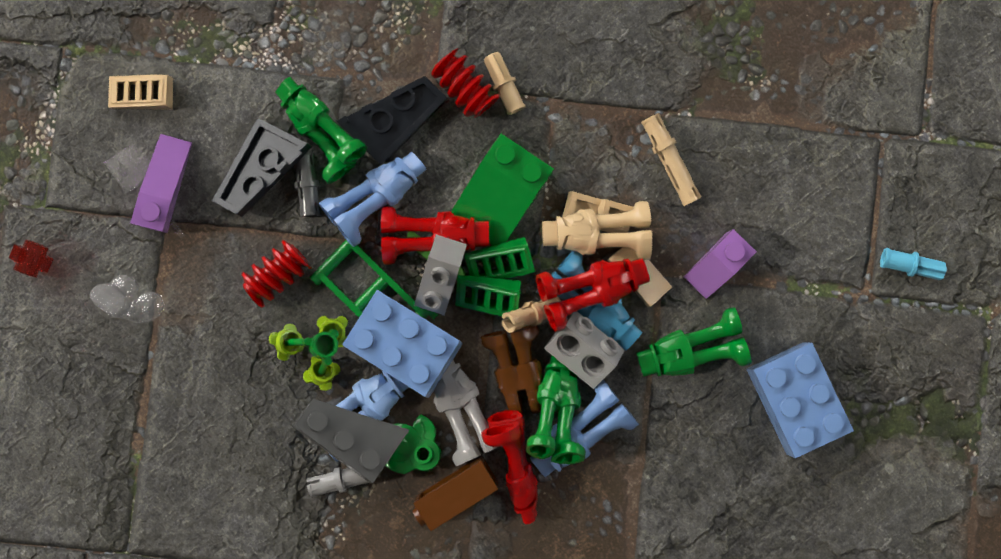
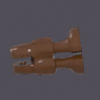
(516, 377)

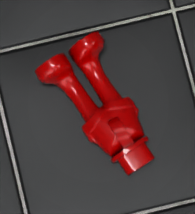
(445, 224)
(608, 281)
(507, 430)

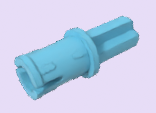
(913, 264)

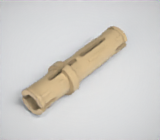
(669, 155)

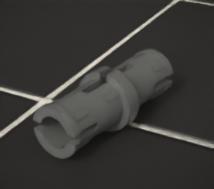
(307, 186)

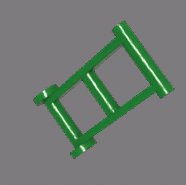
(380, 283)

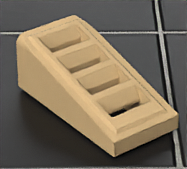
(165, 92)

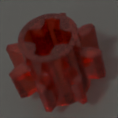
(30, 258)

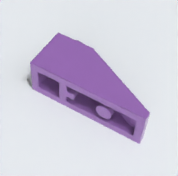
(161, 184)

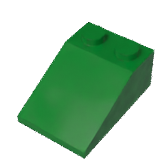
(503, 188)

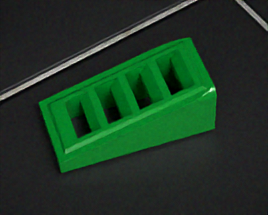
(507, 248)
(499, 286)

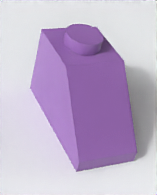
(719, 263)

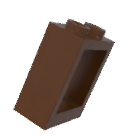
(455, 493)

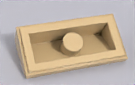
(651, 291)

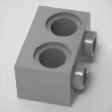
(440, 274)
(582, 353)

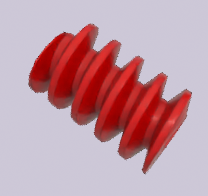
(464, 84)
(274, 273)

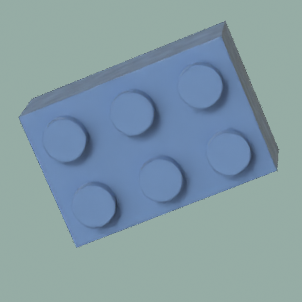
(402, 344)
(800, 399)

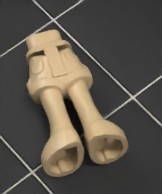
(582, 231)

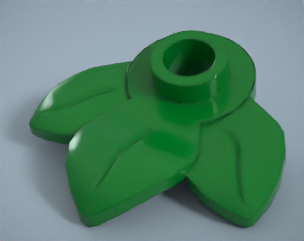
(420, 437)

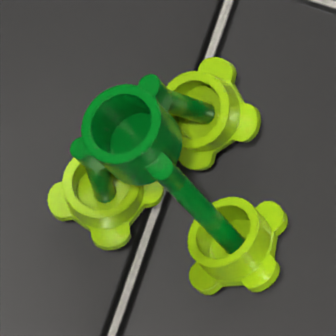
(321, 346)

